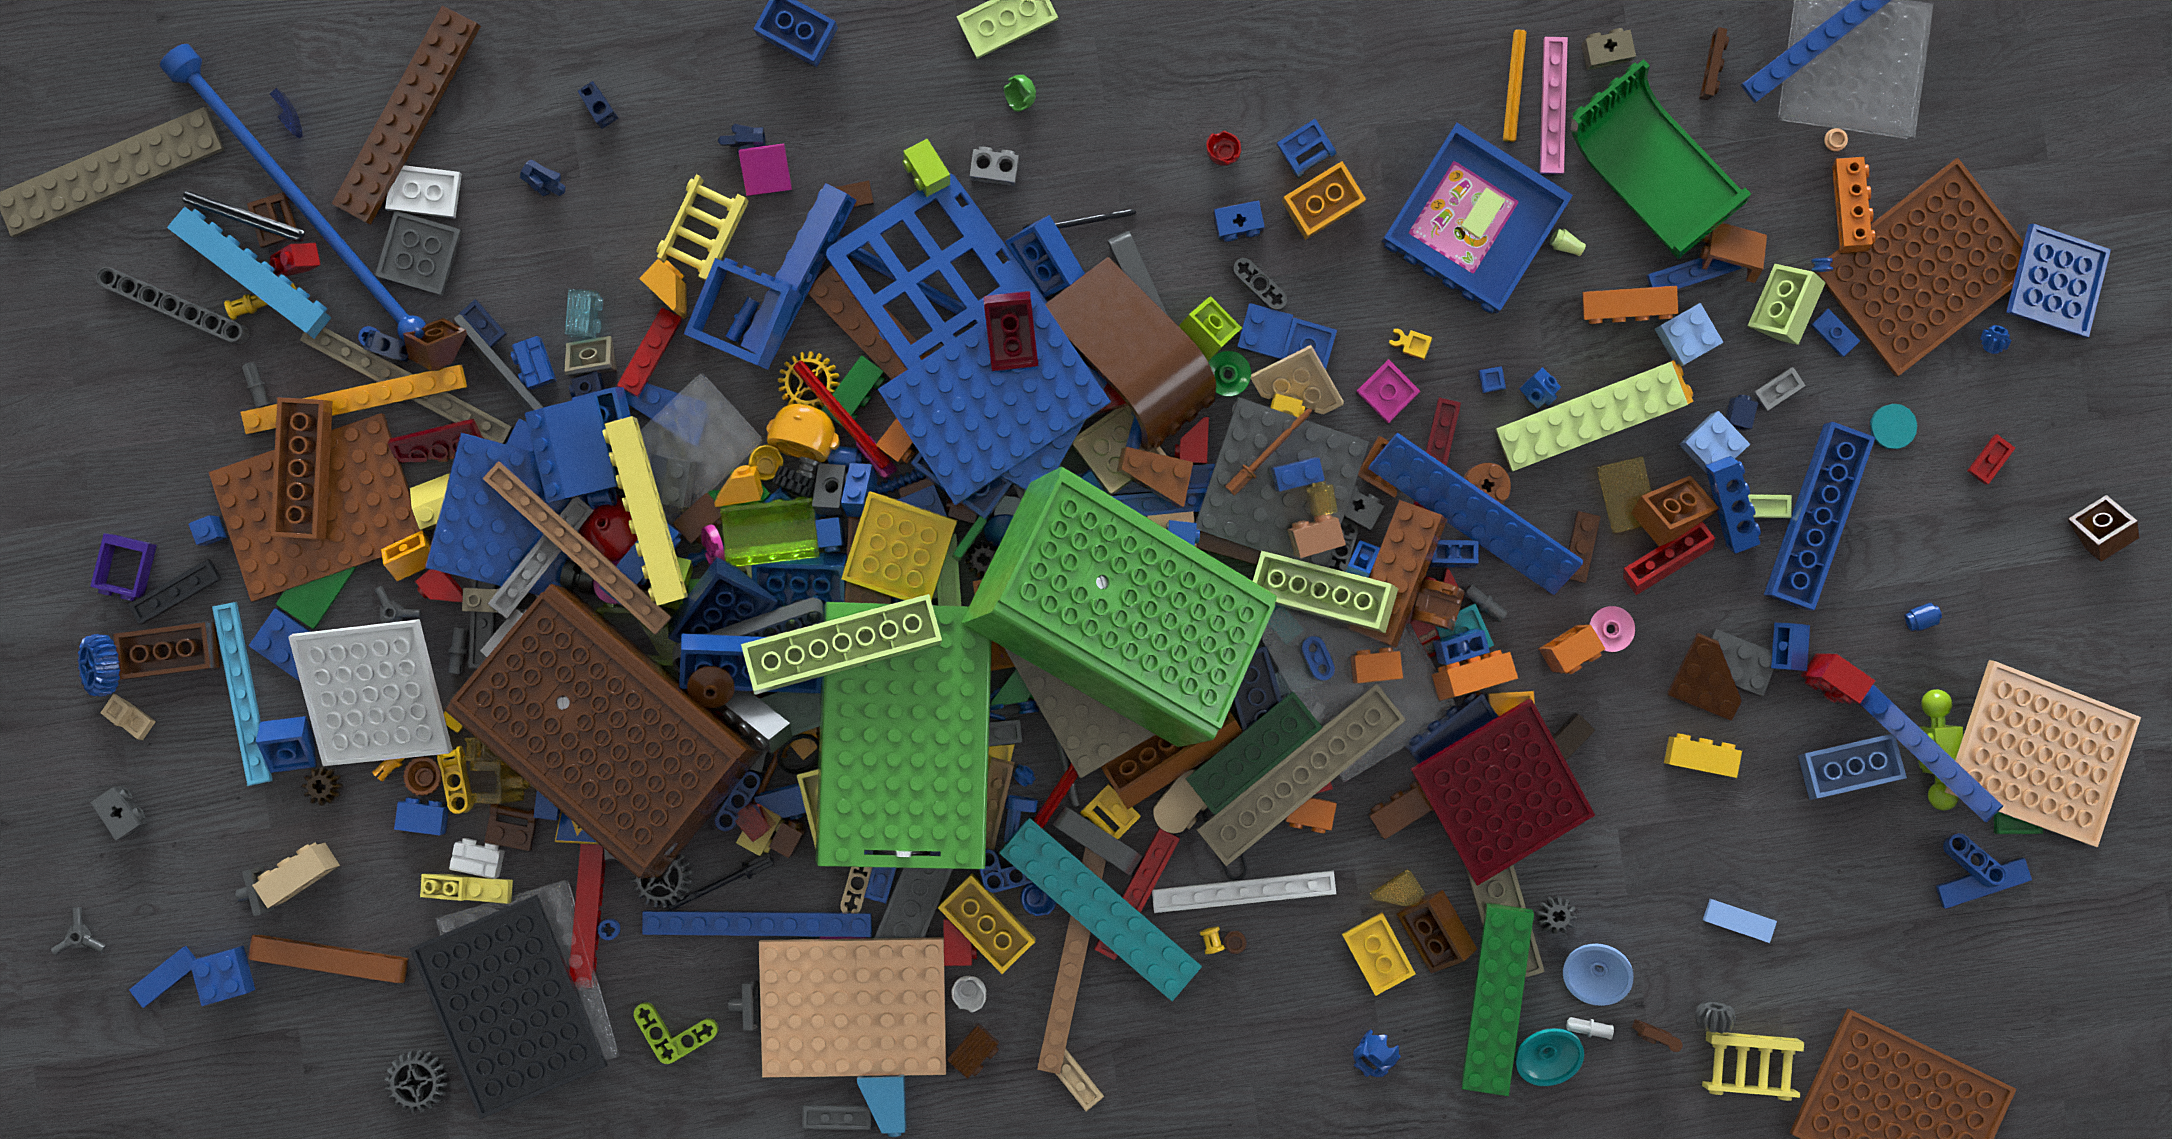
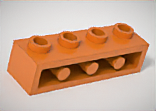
(1853, 205)
(1630, 303)

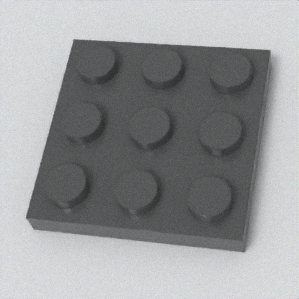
(418, 253)

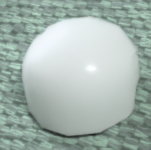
(969, 993)

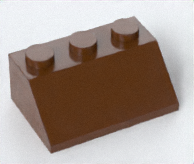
(1437, 932)

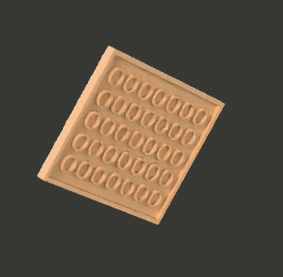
(2046, 752)
(852, 1007)

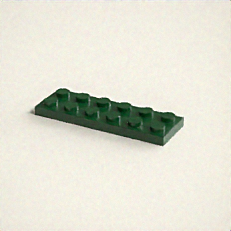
(1253, 753)

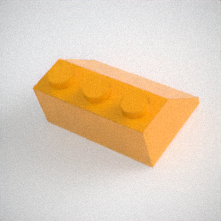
(667, 285)

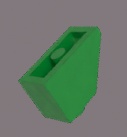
(1013, 691)

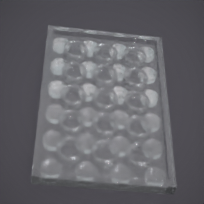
(702, 429)

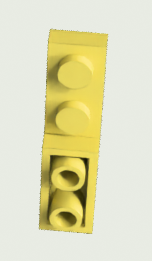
(466, 888)

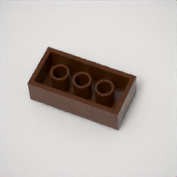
(167, 650)

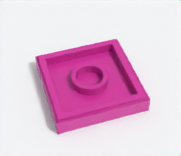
(765, 169)
(1388, 391)

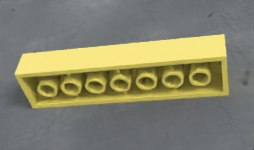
(645, 509)

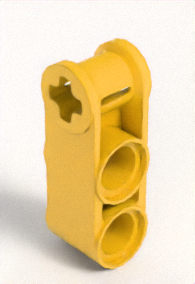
(455, 767)

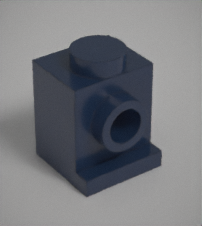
(594, 381)

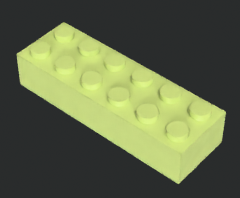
(1326, 591)

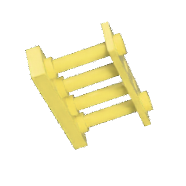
(725, 227)
(1764, 1044)

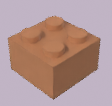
(1316, 536)

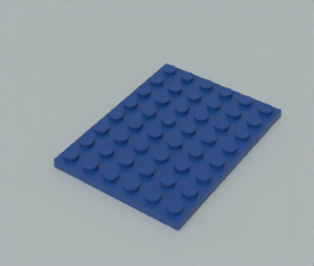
(985, 421)

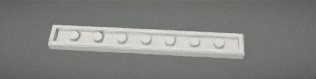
(1243, 891)

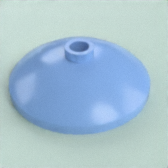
(1597, 984)

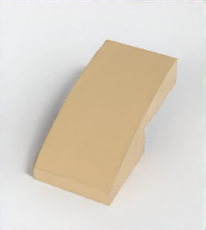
(128, 716)

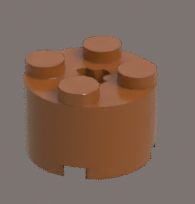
(1495, 476)

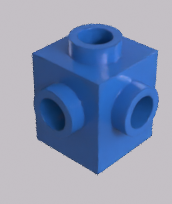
(1540, 388)

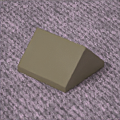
(590, 356)

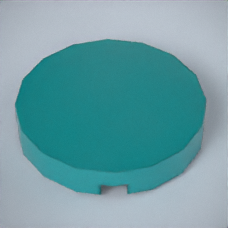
(1893, 426)

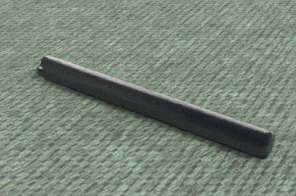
(243, 216)

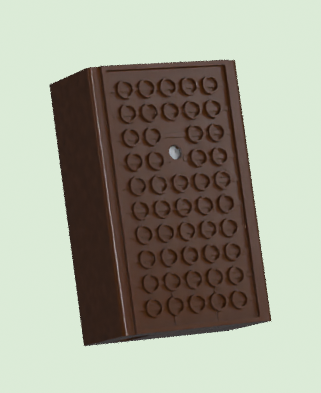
(603, 731)

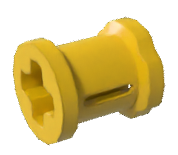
(1212, 940)

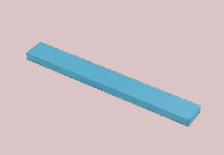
(241, 690)

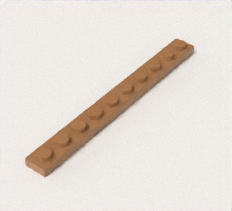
(577, 547)
(1067, 983)

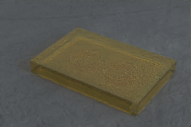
(1622, 487)

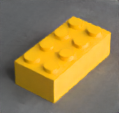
(987, 923)

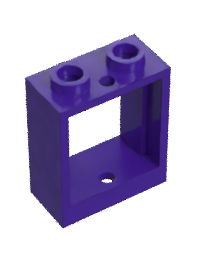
(104, 562)

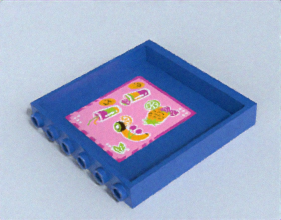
(1431, 219)

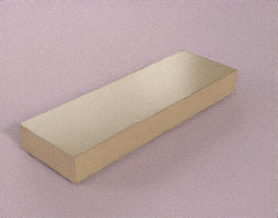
(1078, 1082)

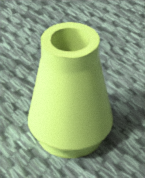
(1566, 242)

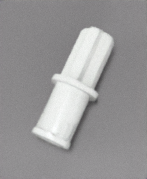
(1590, 1028)

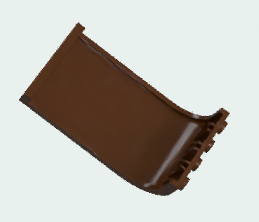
(1135, 350)

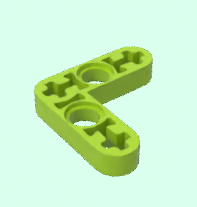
(673, 1043)

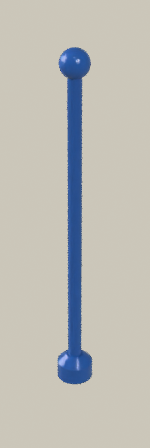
(184, 66)

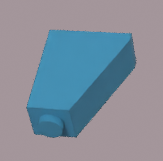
(886, 1101)

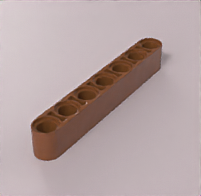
(328, 958)

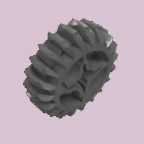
(668, 884)
(416, 1089)

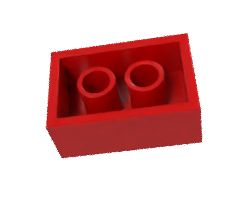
(1837, 678)

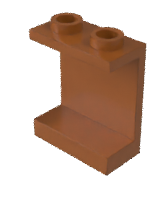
(1736, 247)

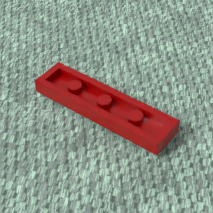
(650, 352)

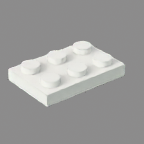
(425, 192)

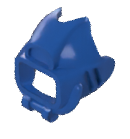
(1376, 1051)

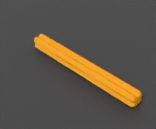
(1514, 85)

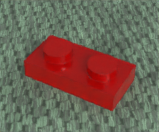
(1991, 459)

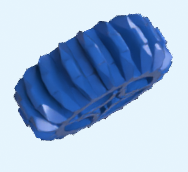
(98, 665)

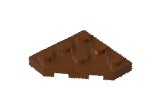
(1706, 679)

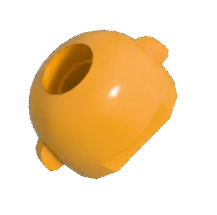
(803, 432)

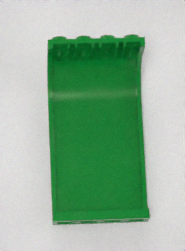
(1654, 163)

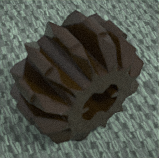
(976, 555)
(320, 794)

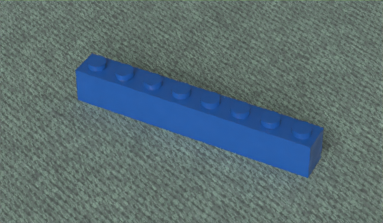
(804, 258)

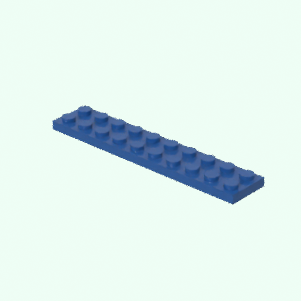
(1475, 514)

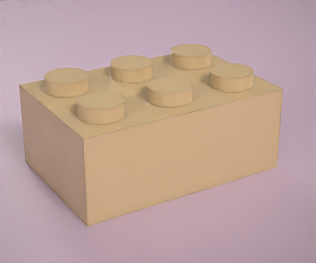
(295, 874)

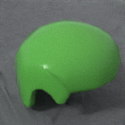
(1020, 92)

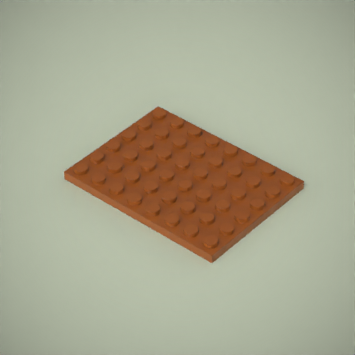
(1931, 267)
(365, 512)
(1897, 1089)

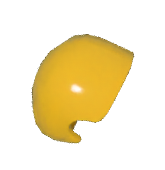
(767, 461)

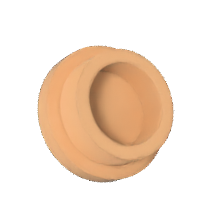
(1835, 139)

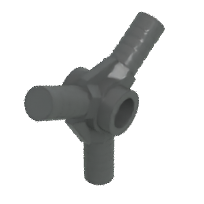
(392, 611)
(78, 936)

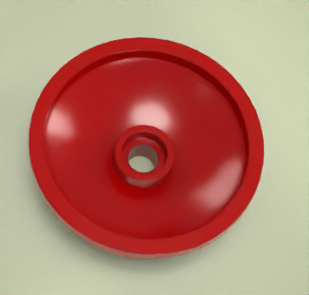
(615, 536)

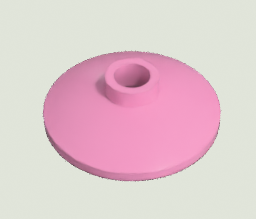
(1623, 627)

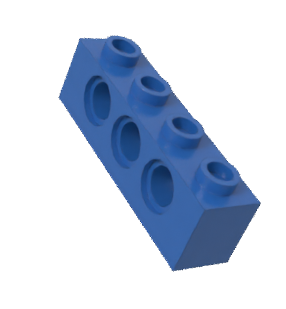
(1719, 475)

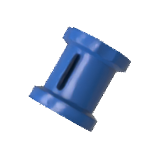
(602, 498)

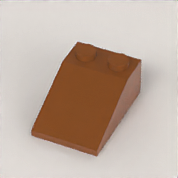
(1673, 510)

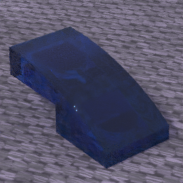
(289, 115)

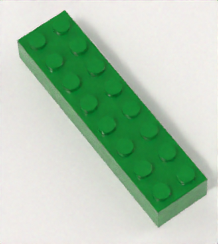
(1497, 999)

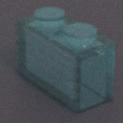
(583, 313)

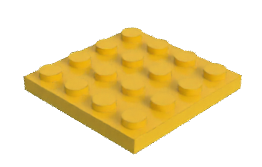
(898, 548)

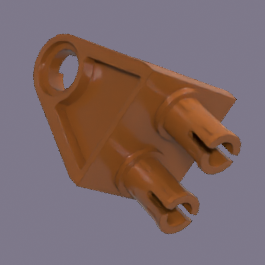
(1438, 604)

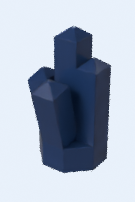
(744, 137)
(542, 179)

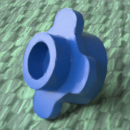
(1024, 775)

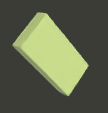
(1482, 213)
(1771, 506)

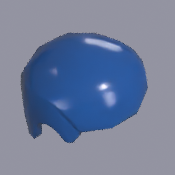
(1036, 900)

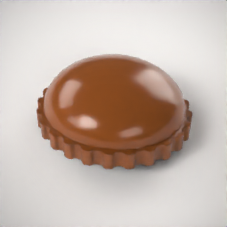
(422, 776)

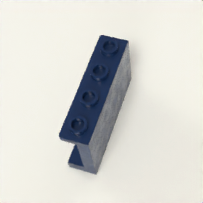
(1456, 724)

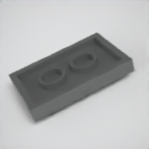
(1747, 662)

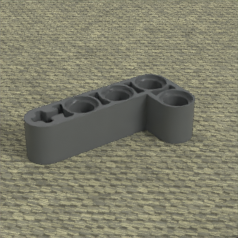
(1097, 840)

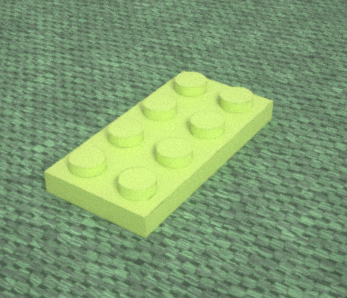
(1003, 22)

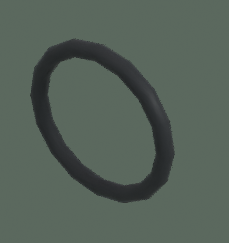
(801, 770)

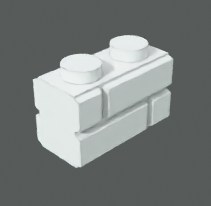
(477, 859)

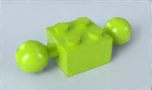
(1937, 705)

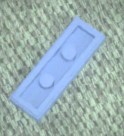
(1739, 920)

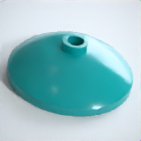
(1549, 1057)

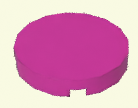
(713, 543)

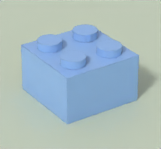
(1689, 335)
(1714, 441)

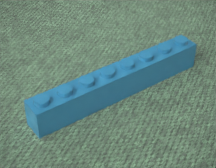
(249, 272)

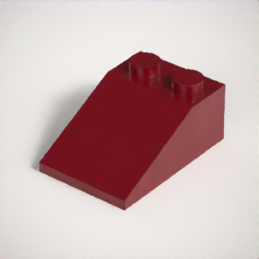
(1010, 331)

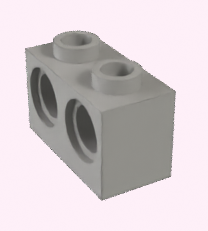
(992, 173)

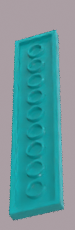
(1100, 909)

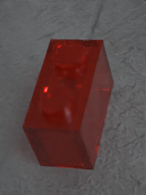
(754, 821)

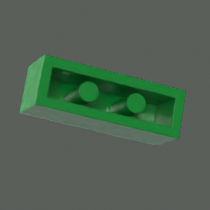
(857, 387)

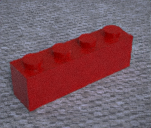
(1668, 558)

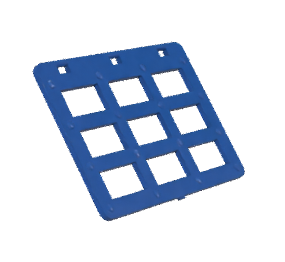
(976, 235)

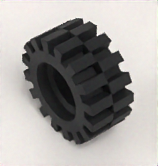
(794, 482)

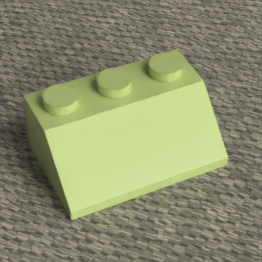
(1786, 303)

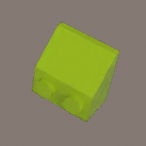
(1210, 327)

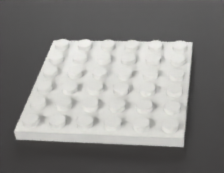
(370, 693)

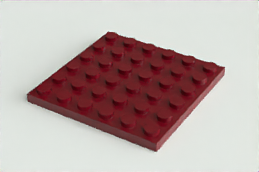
(1503, 791)

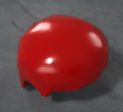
(1223, 148)

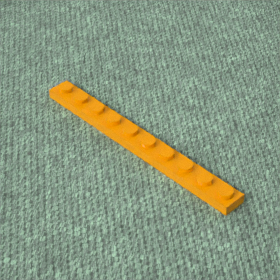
(368, 395)

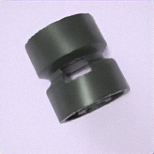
(575, 577)

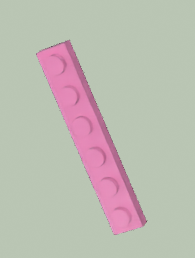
(1553, 105)

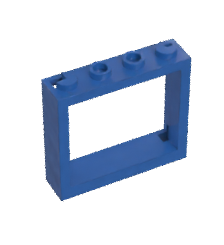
(776, 323)

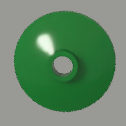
(1240, 371)

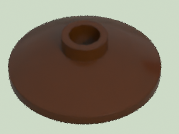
(711, 678)

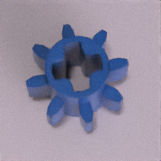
(1995, 339)

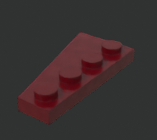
(433, 443)

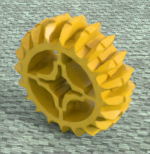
(822, 366)

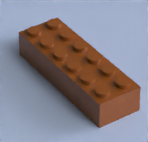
(301, 468)
(1404, 563)
(1159, 762)

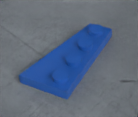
(651, 400)

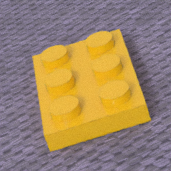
(1378, 954)

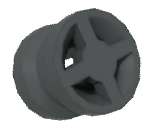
(808, 467)

